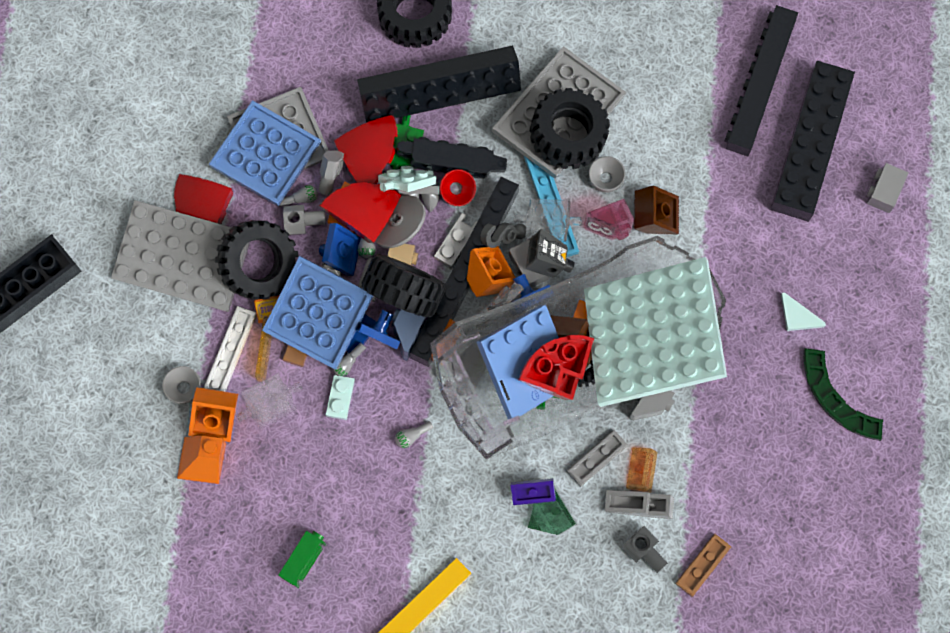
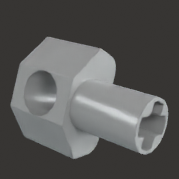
(330, 168)
(306, 219)

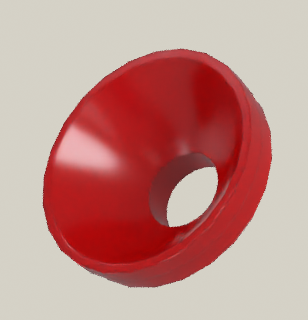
(467, 184)

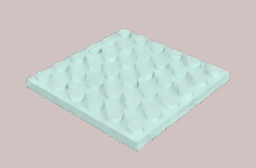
(654, 332)

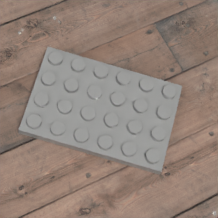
(562, 72)
(174, 255)

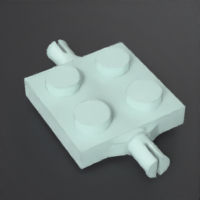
(406, 179)

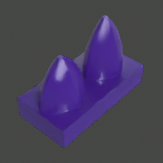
(533, 491)

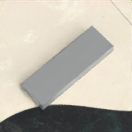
(597, 458)

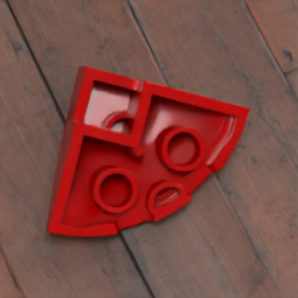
(369, 148)
(202, 198)
(362, 208)
(558, 366)

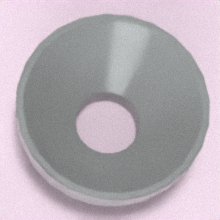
(607, 165)
(174, 378)

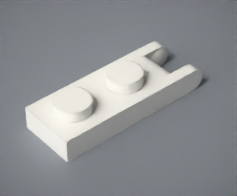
(454, 242)

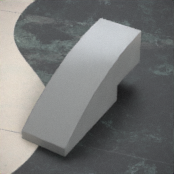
(639, 504)

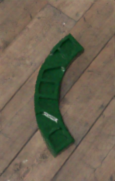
(833, 403)

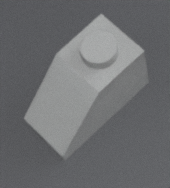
(653, 405)

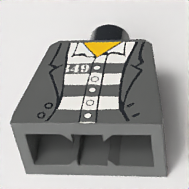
(548, 255)

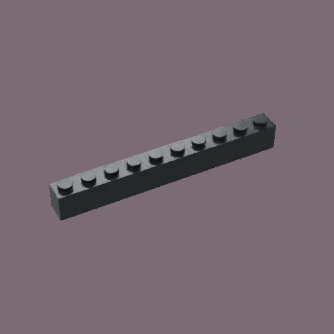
(457, 283)

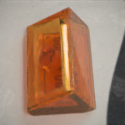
(642, 469)

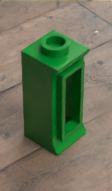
(302, 558)

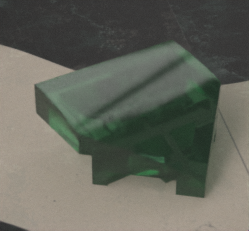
(551, 517)

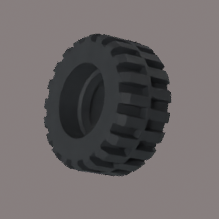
(414, 31)
(573, 105)
(231, 249)
(403, 286)

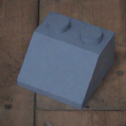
(406, 330)

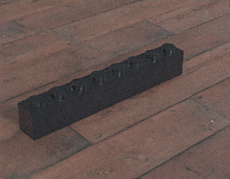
(761, 81)

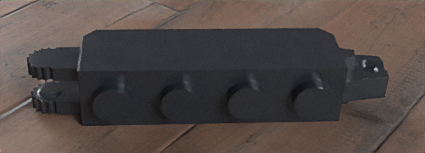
(445, 157)

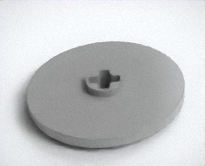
(403, 223)

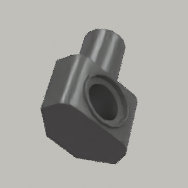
(649, 554)

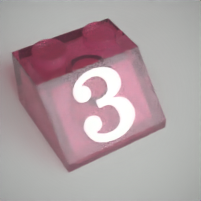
(610, 221)

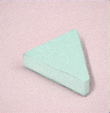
(797, 316)

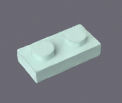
(340, 397)

